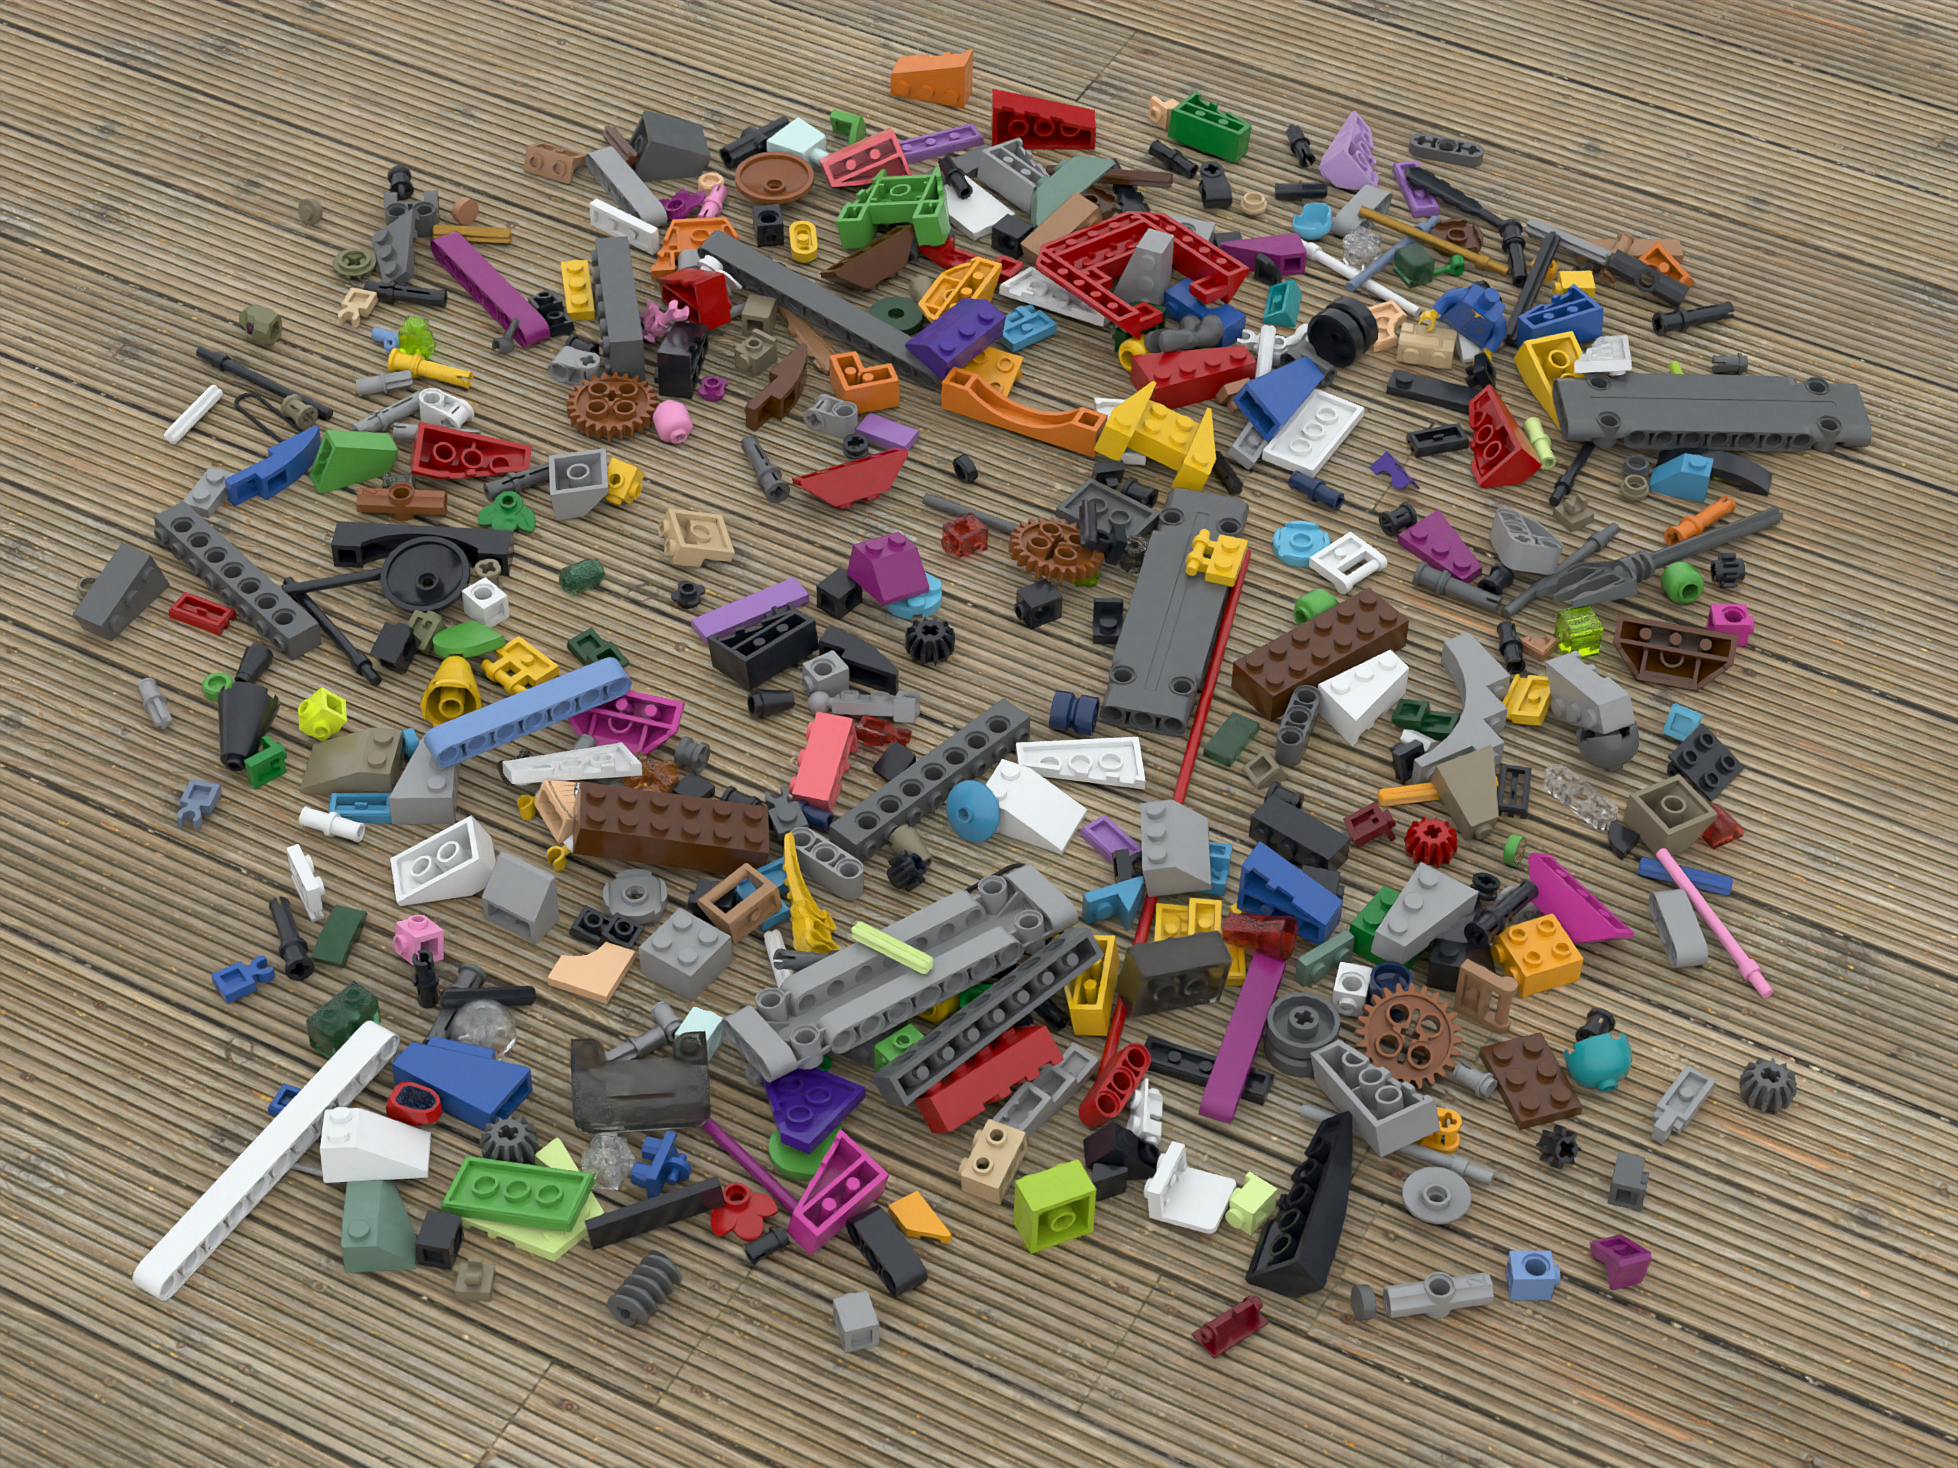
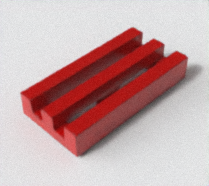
(198, 616)

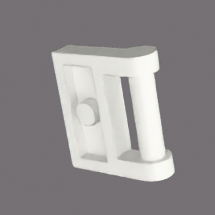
(1342, 556)

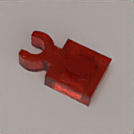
(878, 732)

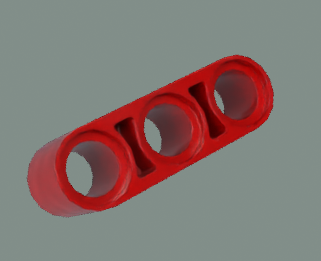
(1114, 1085)

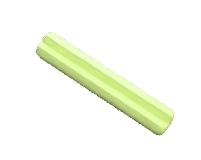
(892, 947)

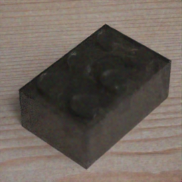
(1173, 973)

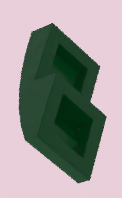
(590, 648)
(1418, 717)
(338, 935)

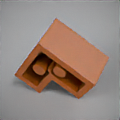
(867, 387)

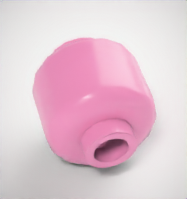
(672, 421)

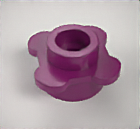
(712, 388)

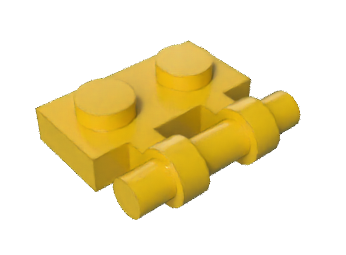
(1225, 559)
(525, 661)

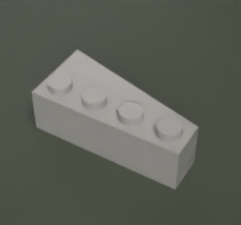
(1382, 1108)

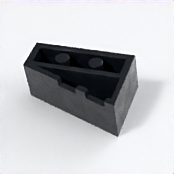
(681, 359)
(764, 650)

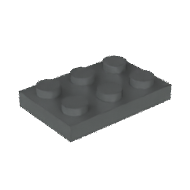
(1111, 509)

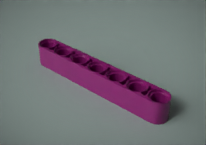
(489, 288)
(1242, 1038)

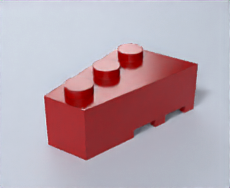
(701, 292)

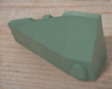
(376, 1229)

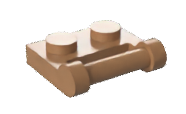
(1475, 993)

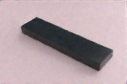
(1197, 1066)
(654, 1213)

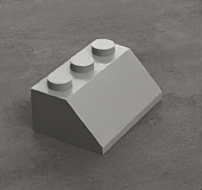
(1174, 849)

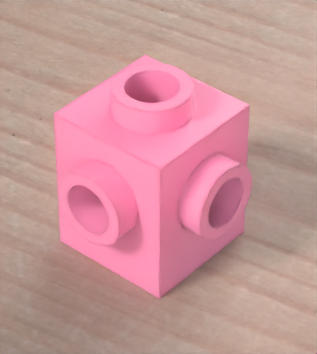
(418, 934)

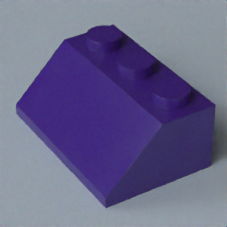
(958, 335)

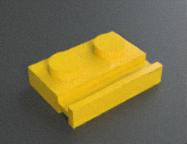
(1528, 700)

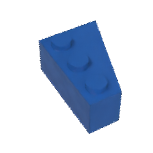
(1566, 313)

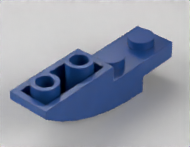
(277, 472)

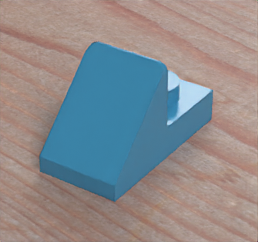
(1117, 899)

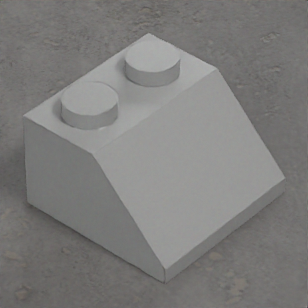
(577, 482)

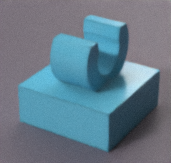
(1681, 722)

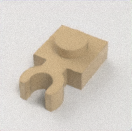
(357, 304)

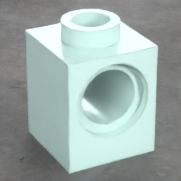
(704, 1021)

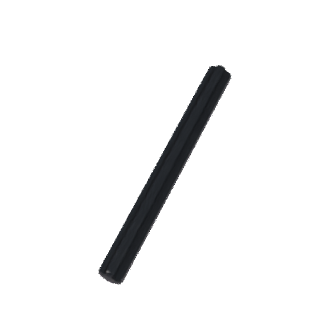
(1532, 284)

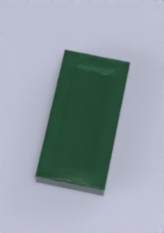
(1231, 739)

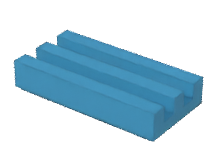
(362, 807)

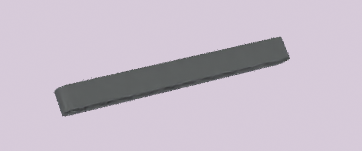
(817, 306)

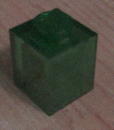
(1413, 265)

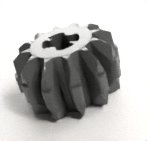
(1767, 1085)
(509, 1140)

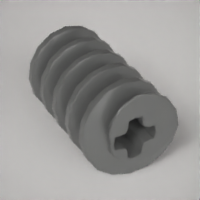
(644, 1289)

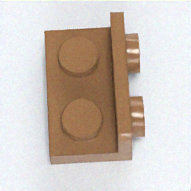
(552, 161)

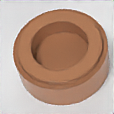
(465, 211)

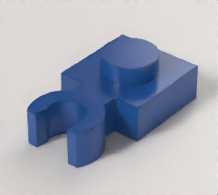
(240, 981)

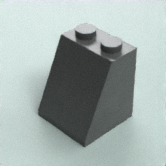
(668, 148)

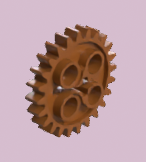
(612, 406)
(1039, 541)
(1435, 1047)

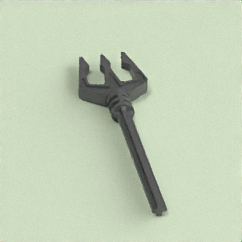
(1618, 579)

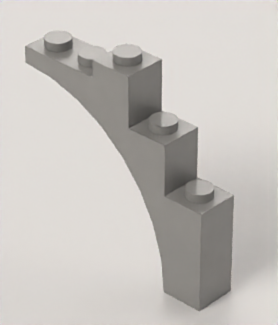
(1481, 688)

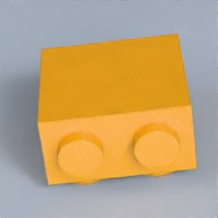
(1537, 955)

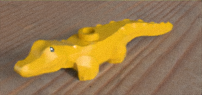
(809, 925)

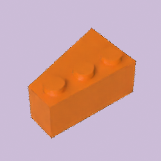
(934, 79)

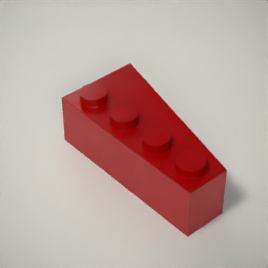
(1191, 374)
(987, 1076)

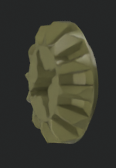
(362, 263)

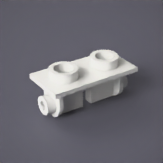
(1143, 1105)

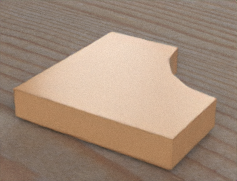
(1388, 318)
(593, 974)

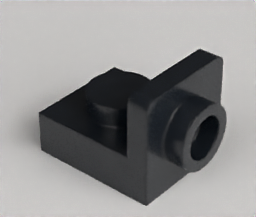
(1107, 620)

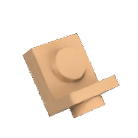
(1161, 111)

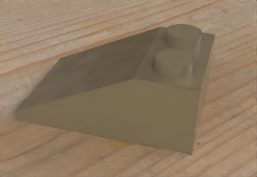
(355, 763)

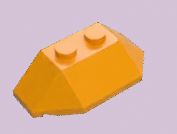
(965, 280)

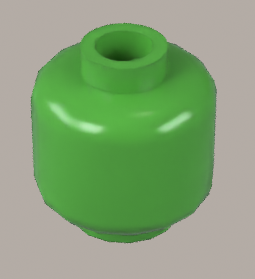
(1682, 583)
(1312, 605)

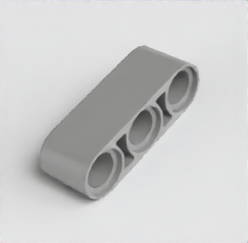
(1348, 218)
(828, 864)
(1678, 928)

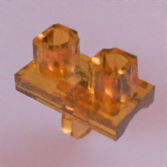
(655, 776)

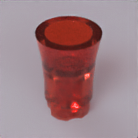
(1261, 933)

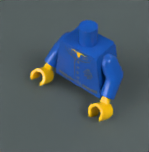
(1472, 314)

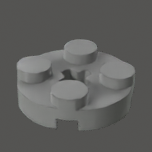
(651, 895)

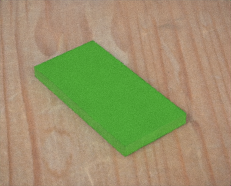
(518, 1193)

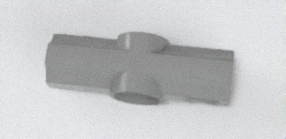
(1438, 1295)

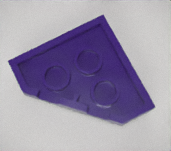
(810, 1105)

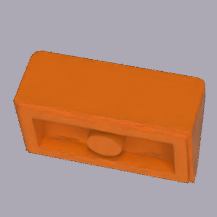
(1661, 258)

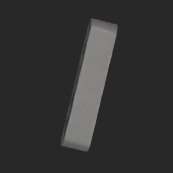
(625, 186)

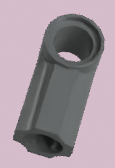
(1304, 349)

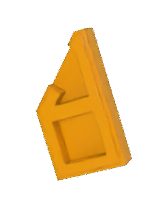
(918, 1219)

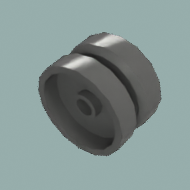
(1296, 1028)

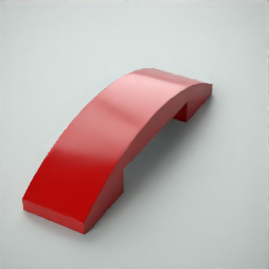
(949, 256)

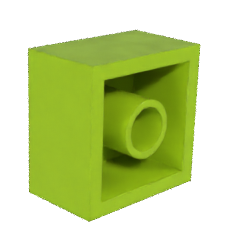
(1054, 1206)

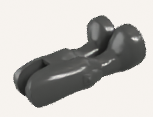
(1189, 335)

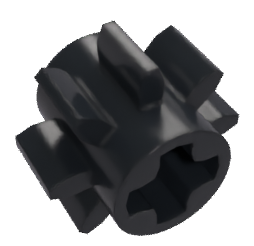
(1727, 570)
(906, 871)
(1558, 1146)

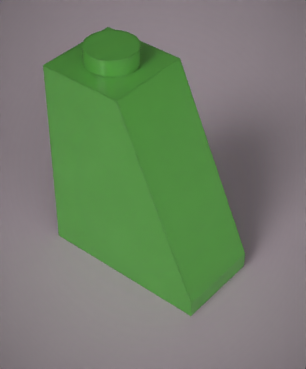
(351, 458)

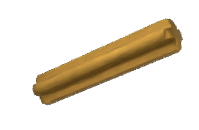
(475, 233)

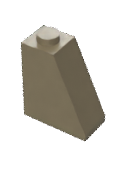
(1469, 792)

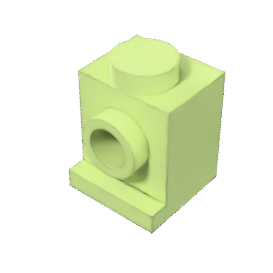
(1251, 1204)

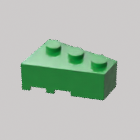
(1209, 129)

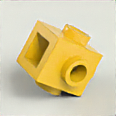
(623, 482)

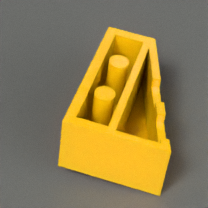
(1092, 992)

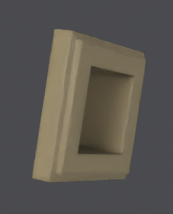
(1264, 770)

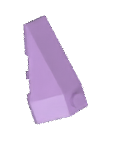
(1349, 158)

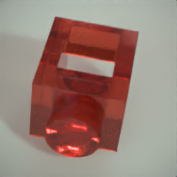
(964, 535)

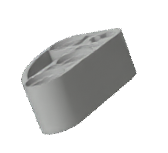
(1524, 543)

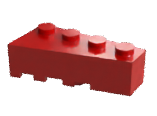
(1041, 123)

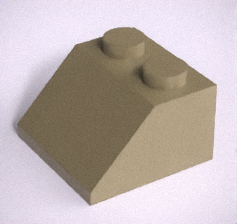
(1668, 815)

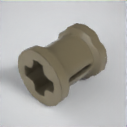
(297, 413)
(491, 570)

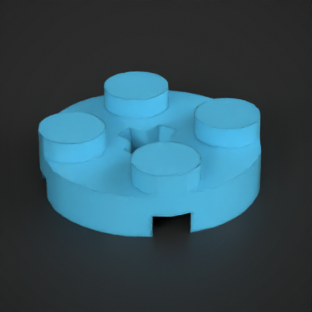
(922, 604)

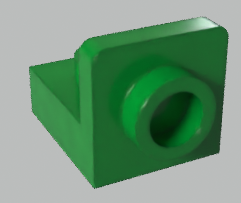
(266, 764)

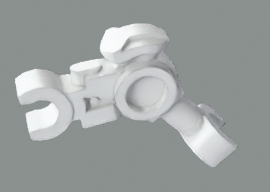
(1281, 343)

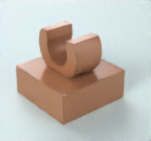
(1228, 392)

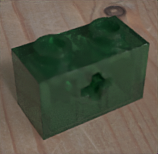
(341, 1018)

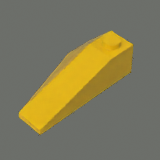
(1543, 361)

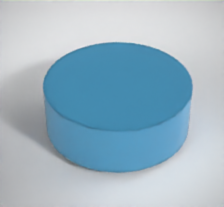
(410, 742)

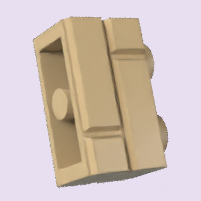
(1426, 348)

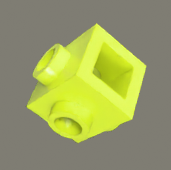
(322, 714)

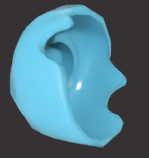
(1313, 222)

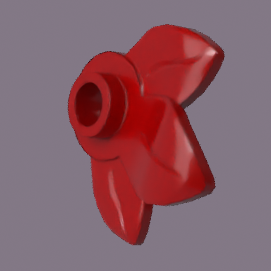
(742, 1216)

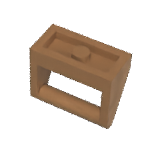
(749, 912)

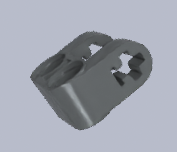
(427, 209)

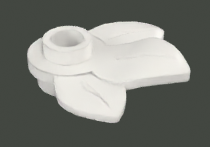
(711, 264)

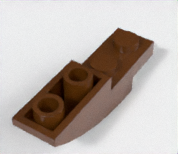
(782, 393)

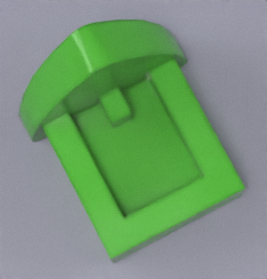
(848, 125)

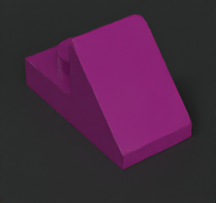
(1623, 1258)

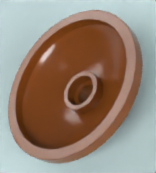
(774, 178)

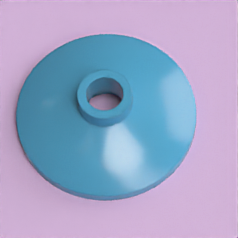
(981, 807)

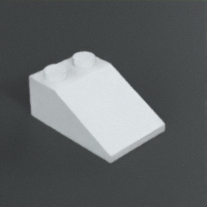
(1034, 808)
(445, 865)
(371, 1147)

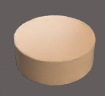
(708, 180)

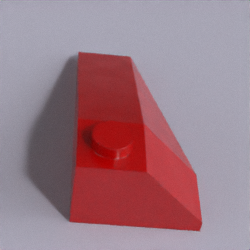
(1499, 445)

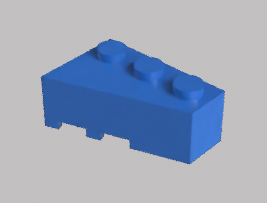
(1278, 888)

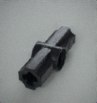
(751, 142)
(1664, 287)

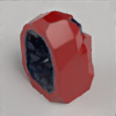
(413, 1104)

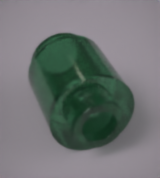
(581, 576)

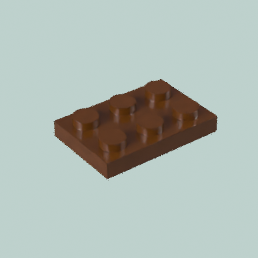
(1530, 1081)

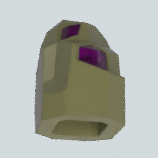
(261, 324)

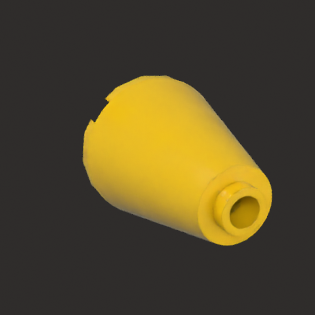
(450, 692)

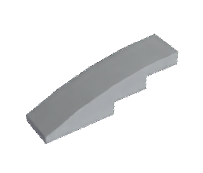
(1049, 1091)

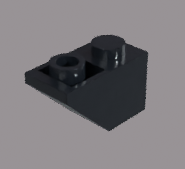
(1121, 1148)

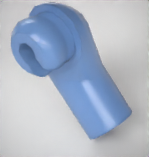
(387, 337)

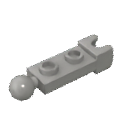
(903, 706)

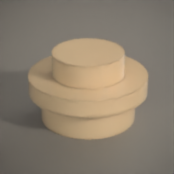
(1253, 203)

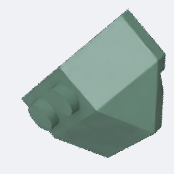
(1069, 177)

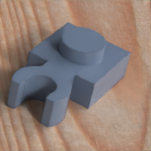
(196, 800)

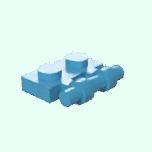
(1026, 327)

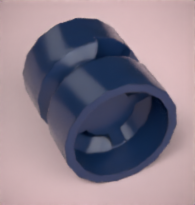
(1074, 712)
(1388, 975)

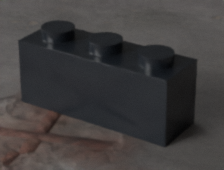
(1298, 835)

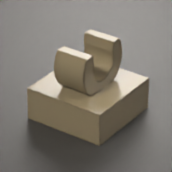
(1574, 513)
(475, 1280)

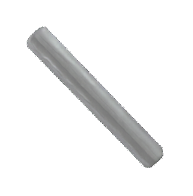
(1570, 242)

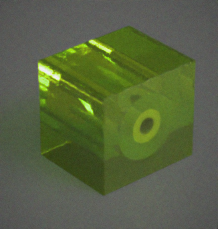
(1578, 631)

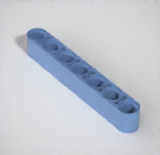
(527, 712)

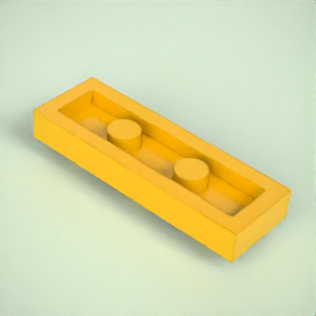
(577, 290)

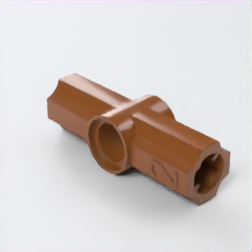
(402, 501)

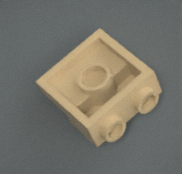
(695, 537)

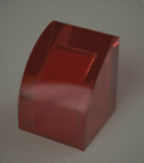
(1723, 829)

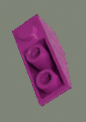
(1284, 250)

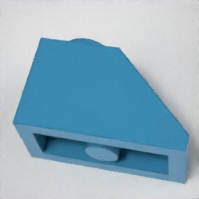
(1683, 477)

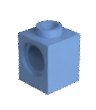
(1531, 1275)

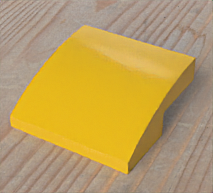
(1181, 920)

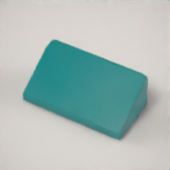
(1282, 304)

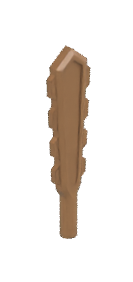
(817, 347)

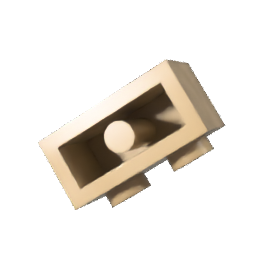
(993, 1161)

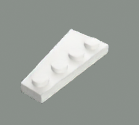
(1606, 355)
(1086, 760)
(579, 764)

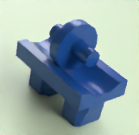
(666, 1167)

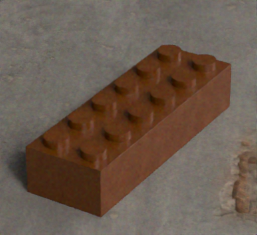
(1318, 651)
(669, 829)

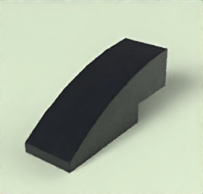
(865, 662)

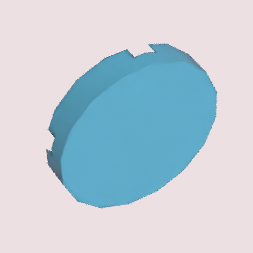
(1299, 542)

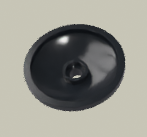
(425, 563)

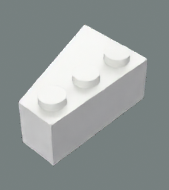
(1362, 694)

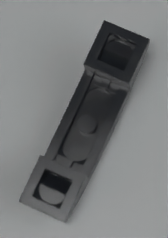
(1728, 466)

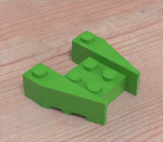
(893, 200)

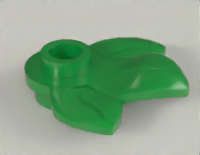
(507, 516)

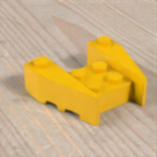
(1162, 437)

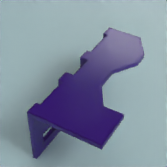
(1386, 464)

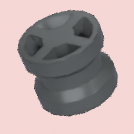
(692, 754)

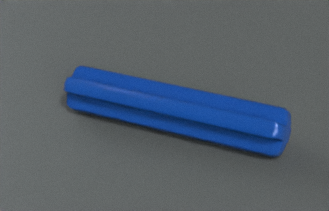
(1700, 879)

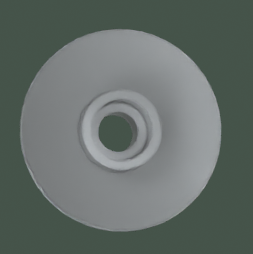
(1437, 1185)

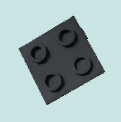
(1704, 762)

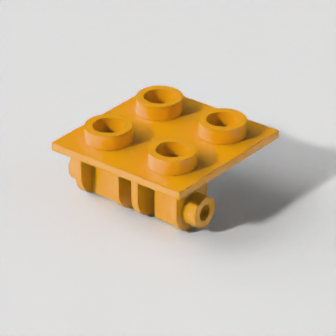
(997, 368)

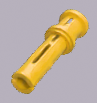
(420, 367)

